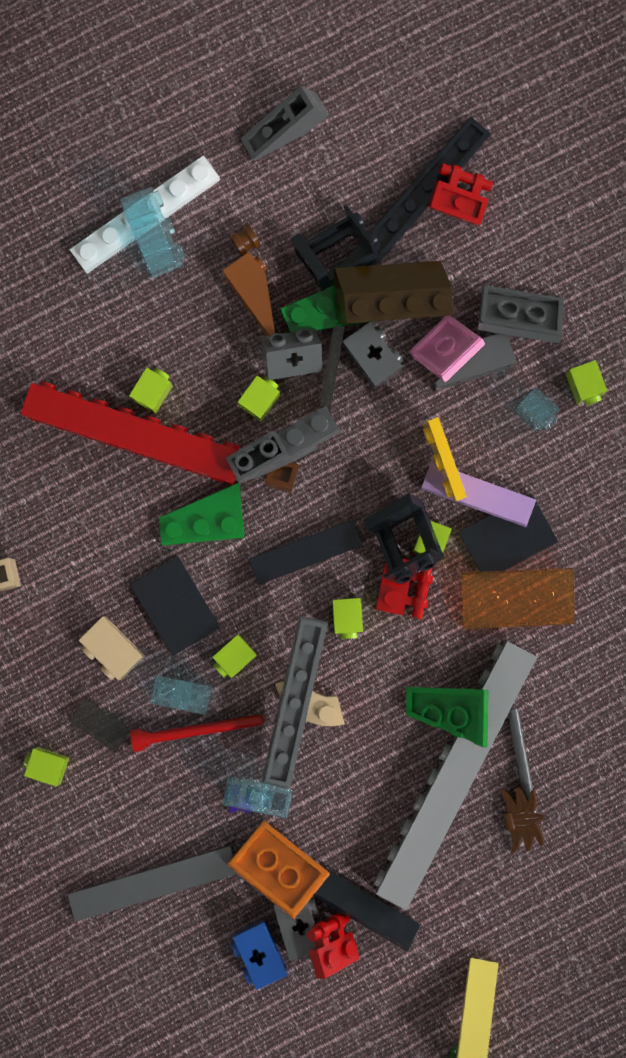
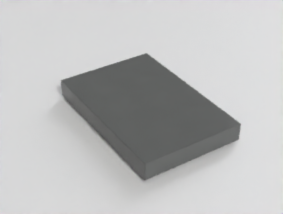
(521, 314)

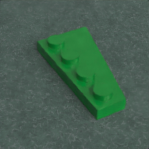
(313, 312)

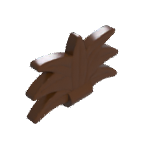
(522, 819)

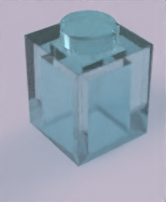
(537, 411)

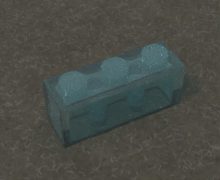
(152, 232)

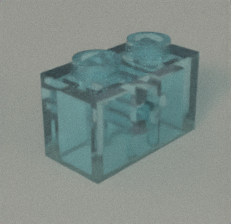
(181, 694)
(257, 797)

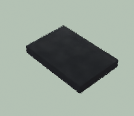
(502, 544)
(175, 606)

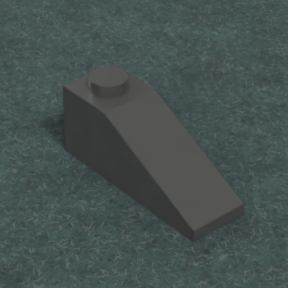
(285, 123)
(490, 359)

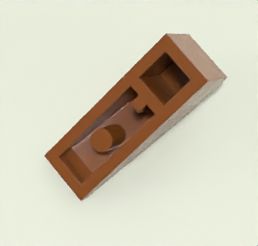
(250, 284)

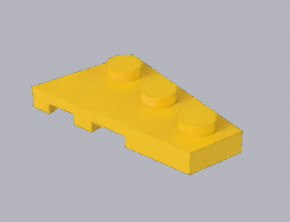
(443, 459)

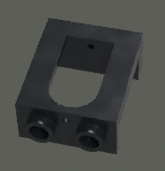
(350, 226)
(392, 516)

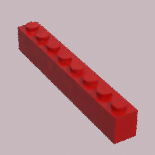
(129, 433)

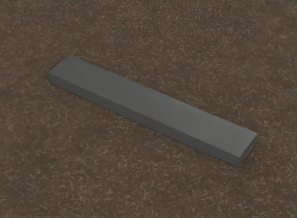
(294, 701)
(151, 883)

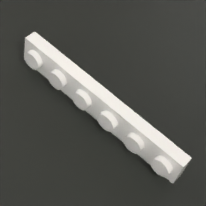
(117, 232)

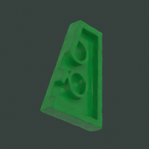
(206, 520)
(451, 709)

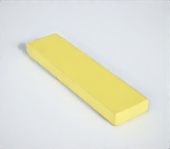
(477, 1009)

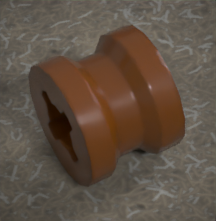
(244, 239)

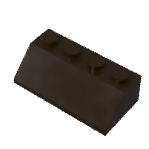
(392, 292)

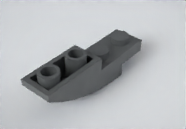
(283, 447)

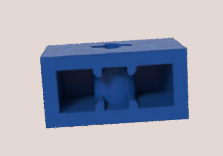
(272, 964)

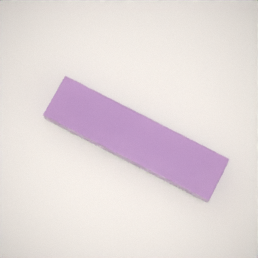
(484, 497)

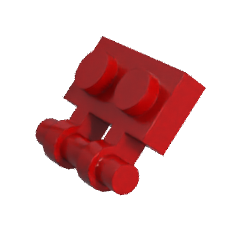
(456, 201)
(394, 596)
(334, 953)

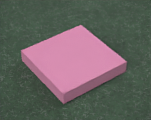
(446, 348)

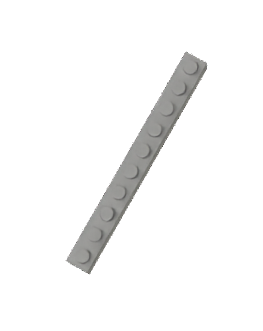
(451, 781)

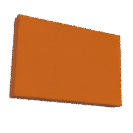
(278, 869)

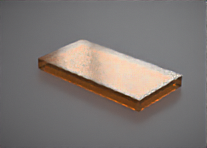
(517, 598)

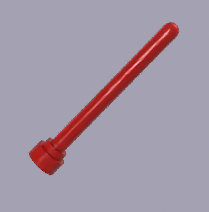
(143, 739)

